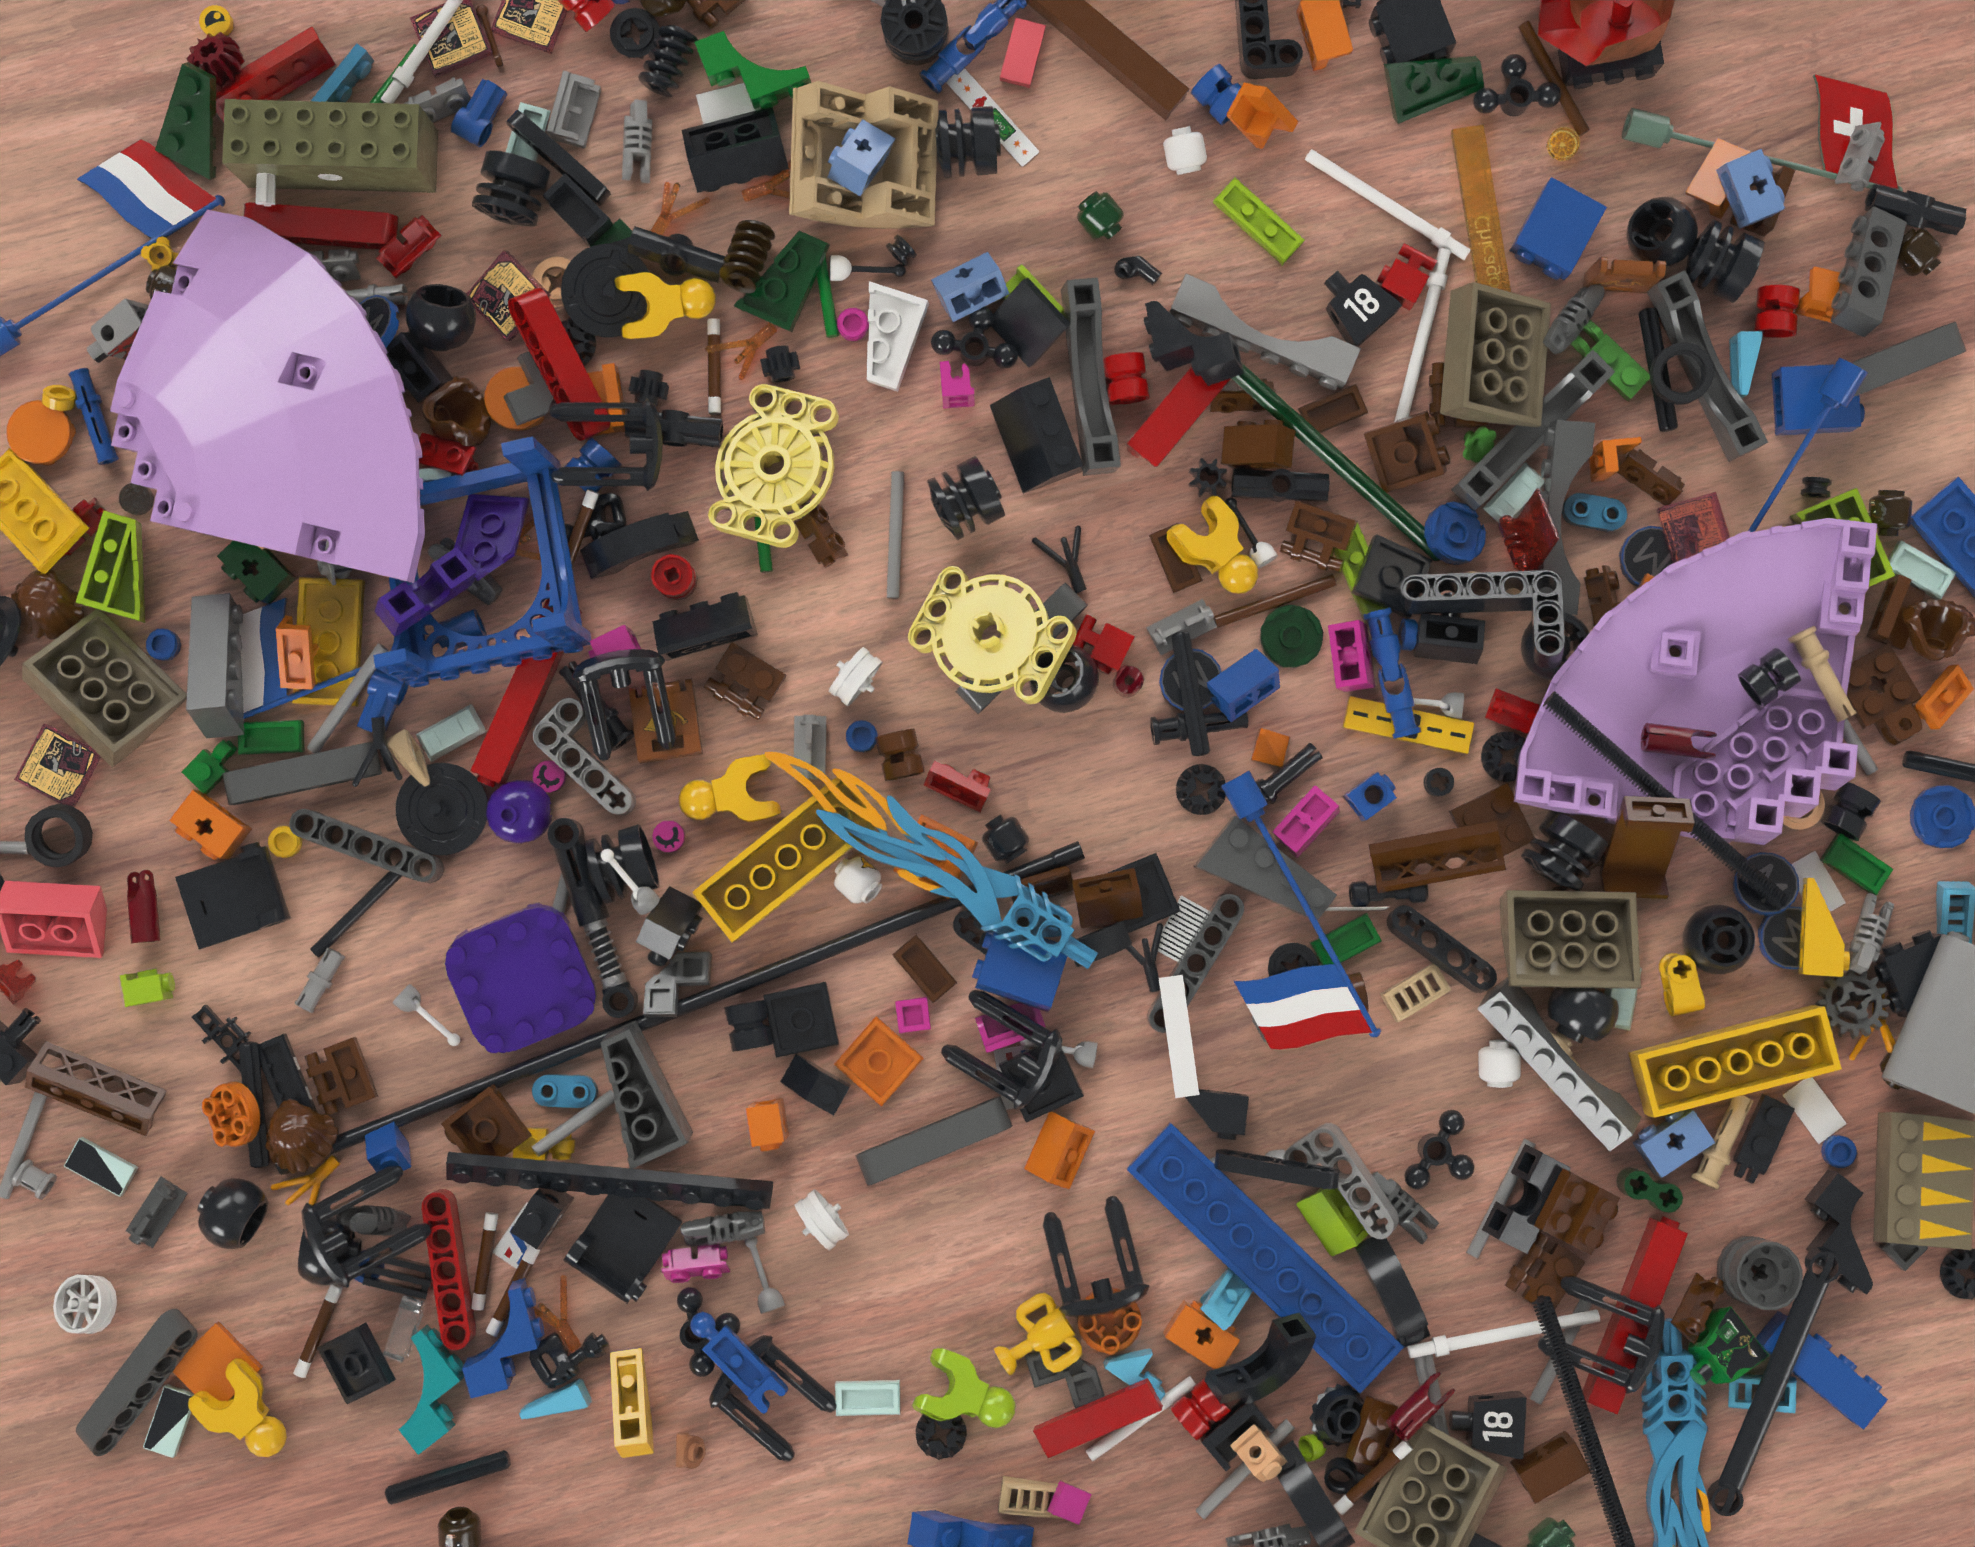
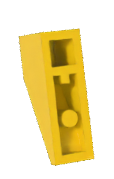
(1820, 940)
(631, 1404)

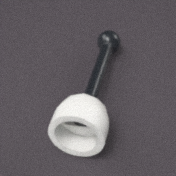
(841, 268)
(1261, 552)

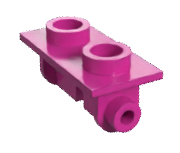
(708, 1264)

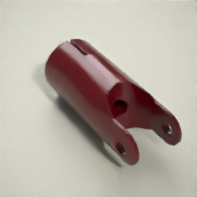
(1121, 687)
(1673, 740)
(143, 908)
(1416, 1410)

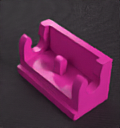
(956, 391)
(1306, 821)
(997, 1035)

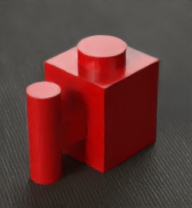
(1405, 280)
(1109, 646)

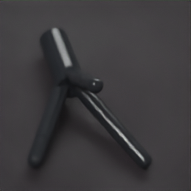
(1072, 559)
(379, 742)
(1150, 958)

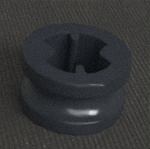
(901, 250)
(1816, 487)
(1441, 772)

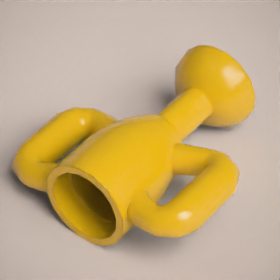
(1042, 1336)

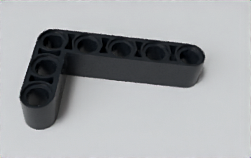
(1496, 601)

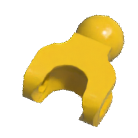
(665, 302)
(1217, 549)
(728, 794)
(243, 1414)

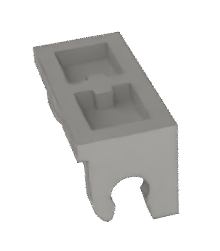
(573, 109)

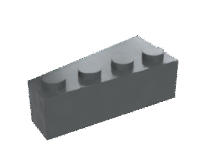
(215, 666)
(1246, 860)
(645, 1103)

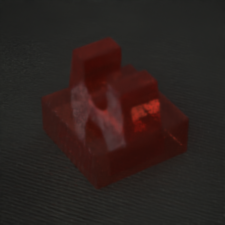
(13, 986)

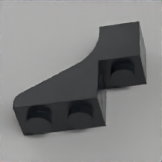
(1175, 346)
(1834, 1202)

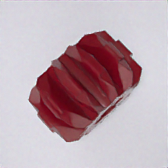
(217, 56)

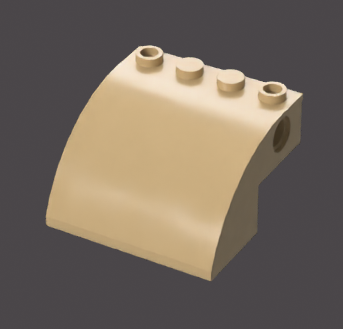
(906, 183)

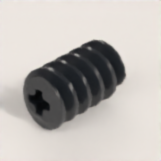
(666, 59)

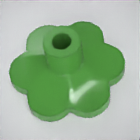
(1478, 443)

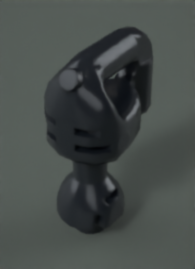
(597, 525)
(565, 1362)

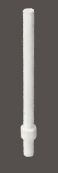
(404, 75)
(1439, 237)
(1436, 283)
(1441, 1345)

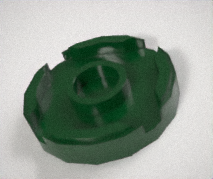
(1291, 636)

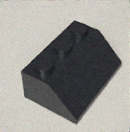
(734, 150)
(1036, 435)
(704, 626)

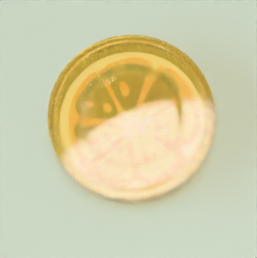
(1563, 144)

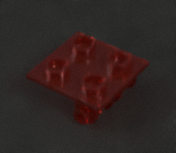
(1530, 535)

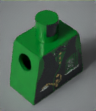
(1724, 1349)

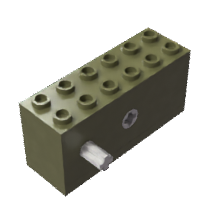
(329, 146)

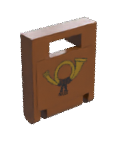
(1625, 275)
(684, 718)

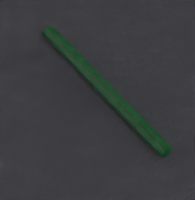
(1334, 458)

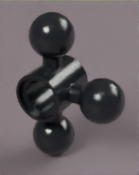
(1514, 68)
(1004, 354)
(1460, 1166)
(689, 1301)

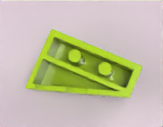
(1850, 507)
(115, 569)

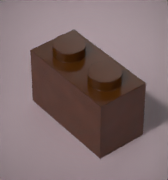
(1258, 445)

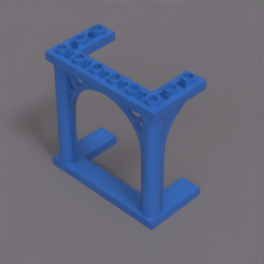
(412, 655)

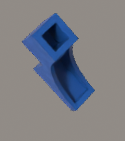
(492, 1369)
(943, 1530)

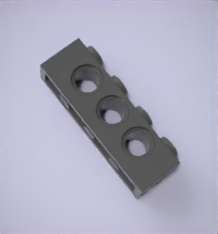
(1868, 271)

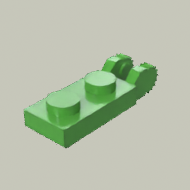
(1628, 374)

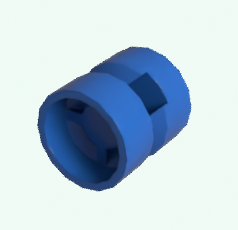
(1217, 92)
(594, 456)

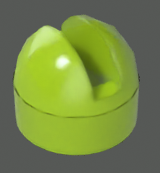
(1311, 1447)

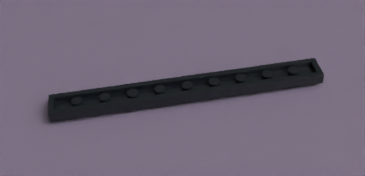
(608, 1180)

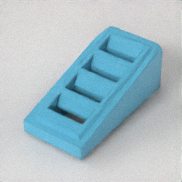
(1743, 359)
(1967, 902)
(565, 1399)
(1785, 1406)

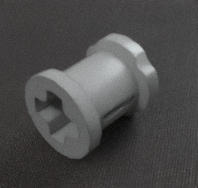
(34, 1179)

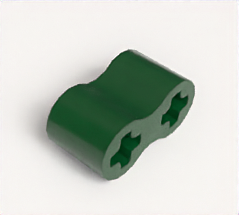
(1649, 1189)

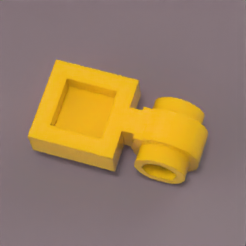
(560, 1151)

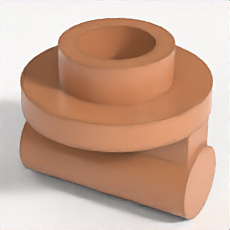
(689, 1450)

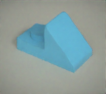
(1225, 1299)
(1129, 1369)

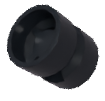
(1760, 685)
(1850, 811)
(748, 1025)

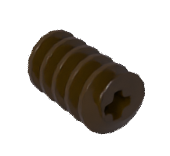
(746, 255)

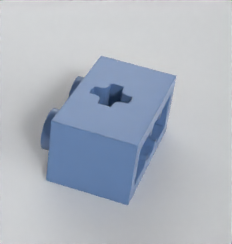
(860, 157)
(1746, 204)
(970, 286)
(1689, 1141)

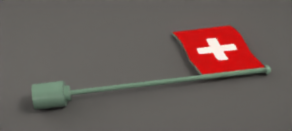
(1840, 110)

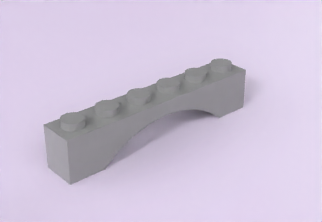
(1323, 359)

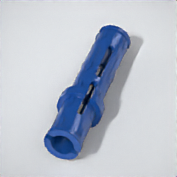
(82, 382)

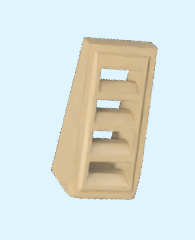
(409, 755)
(1393, 1005)
(1010, 1483)

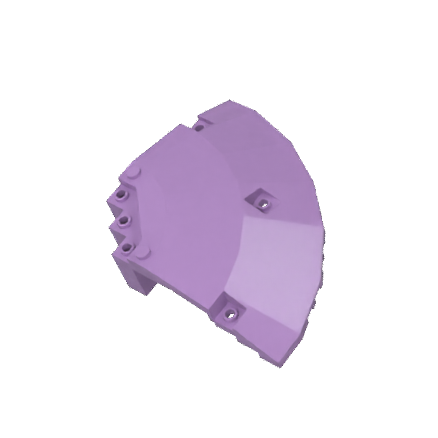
(239, 432)
(1722, 616)

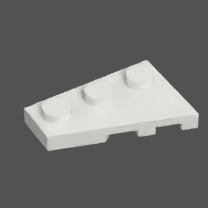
(893, 331)

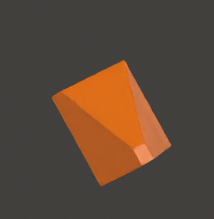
(1270, 747)

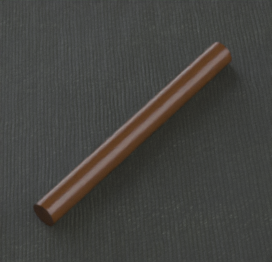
(1553, 76)
(1274, 600)

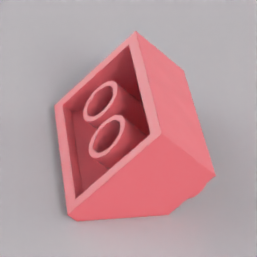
(53, 919)

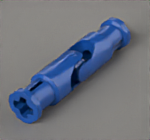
(987, 25)
(1386, 650)

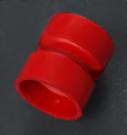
(588, 12)
(1771, 320)
(1126, 373)
(674, 577)
(1199, 1410)

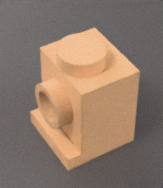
(1250, 1445)

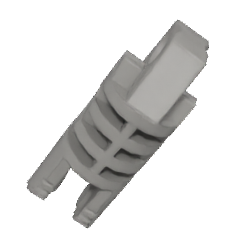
(637, 141)
(1869, 934)

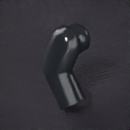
(1137, 266)

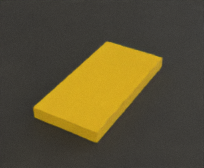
(35, 514)
(336, 627)

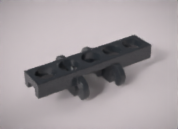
(224, 1029)

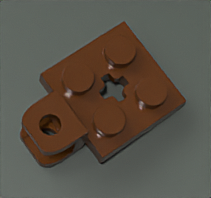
(1890, 707)

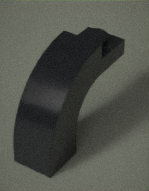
(637, 541)
(1393, 1290)
(1268, 1368)
(1312, 1500)

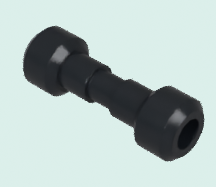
(1361, 894)

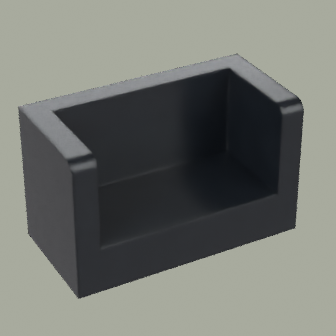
(577, 210)
(1230, 1428)

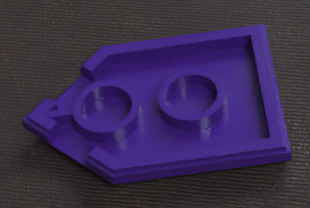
(491, 530)

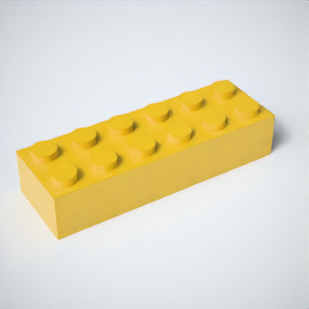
(777, 865)
(1734, 1060)

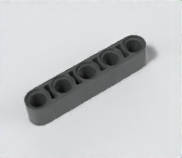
(1910, 356)
(1061, 603)
(298, 774)
(351, 845)
(1199, 946)
(934, 1140)
(136, 1382)

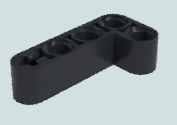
(1261, 45)

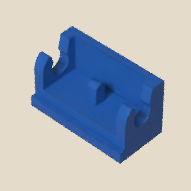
(1244, 684)

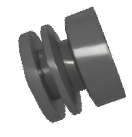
(1776, 1276)

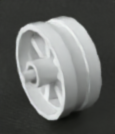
(855, 676)
(821, 1219)
(100, 1300)

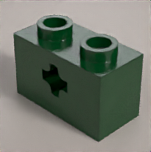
(272, 575)

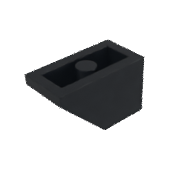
(815, 1084)
(1222, 1111)

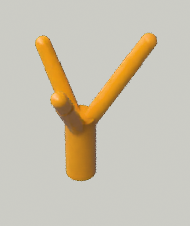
(1885, 1032)
(310, 1180)

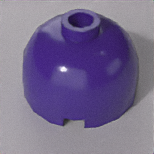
(519, 811)

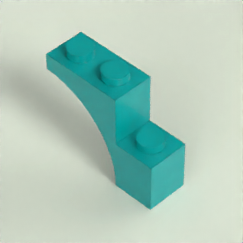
(441, 1373)

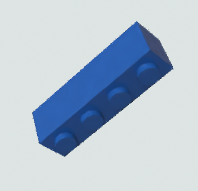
(1830, 1375)

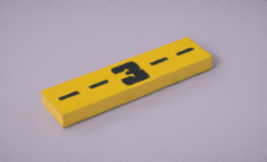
(1435, 732)

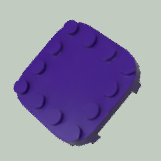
(520, 978)

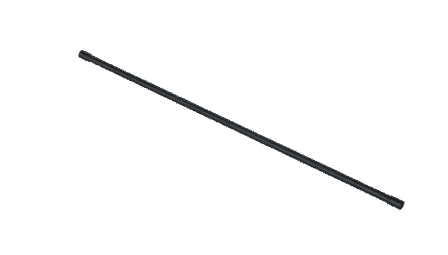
(1058, 858)

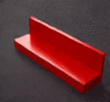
(277, 71)
(1173, 418)

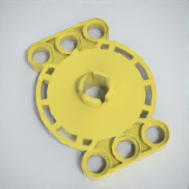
(762, 442)
(996, 660)

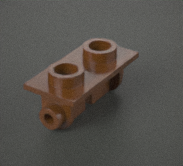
(1233, 399)
(1660, 485)
(829, 543)
(1602, 586)
(1697, 1306)

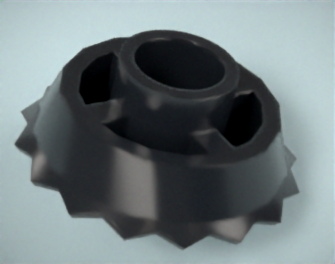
(1337, 1414)

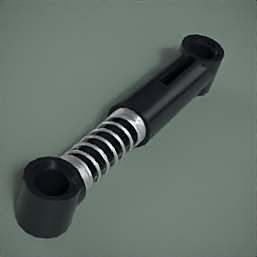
(591, 914)

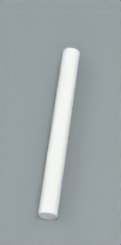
(1120, 1434)

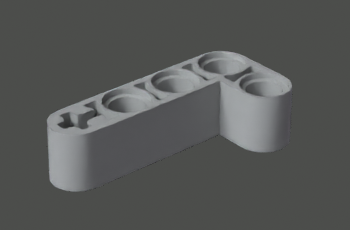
(587, 763)
(1348, 1183)

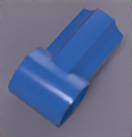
(475, 120)
(384, 695)

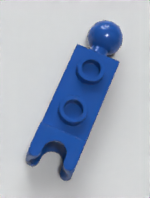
(737, 1361)

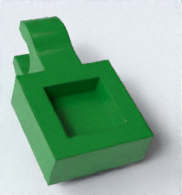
(207, 768)

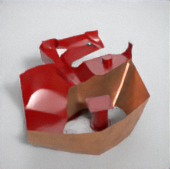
(1615, 27)

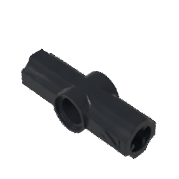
(1917, 209)
(675, 254)
(682, 429)
(1301, 485)

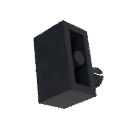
(417, 365)
(1450, 637)
(670, 926)
(14, 1053)

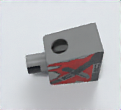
(117, 330)

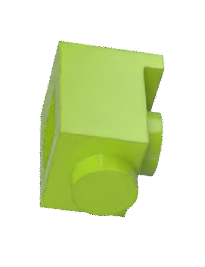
(147, 987)

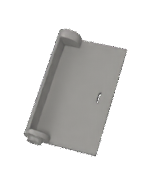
(1939, 1033)

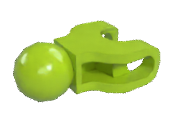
(965, 1394)

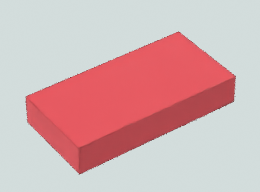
(1022, 52)

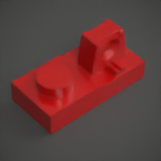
(969, 790)

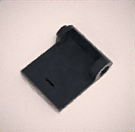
(233, 897)
(623, 1245)

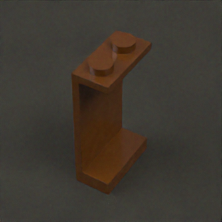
(1644, 845)

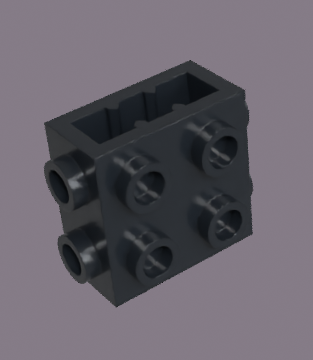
(1411, 30)
(1903, 969)

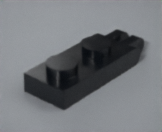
(1761, 1137)

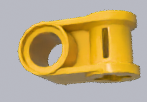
(1681, 989)

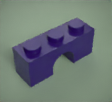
(413, 602)

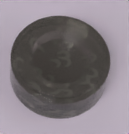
(136, 499)

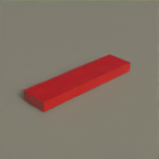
(1098, 1418)

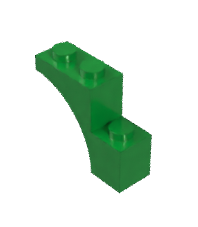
(762, 84)

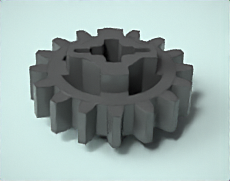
(1857, 1015)

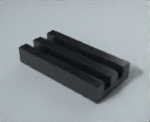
(399, 1288)

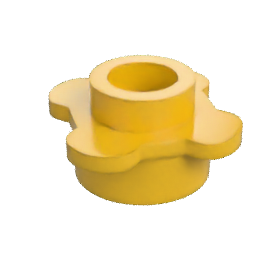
(161, 246)

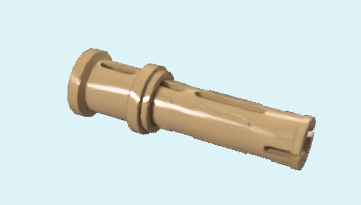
(1815, 659)
(1717, 1155)

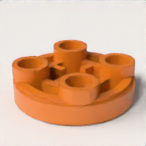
(500, 384)
(40, 433)
(232, 1114)
(1111, 1331)

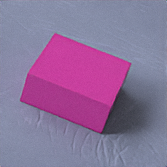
(913, 1015)
(1069, 1502)

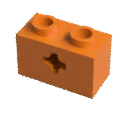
(227, 828)
(767, 1124)
(1212, 1350)

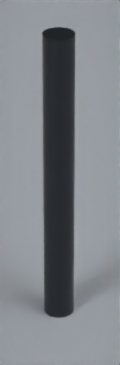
(355, 912)

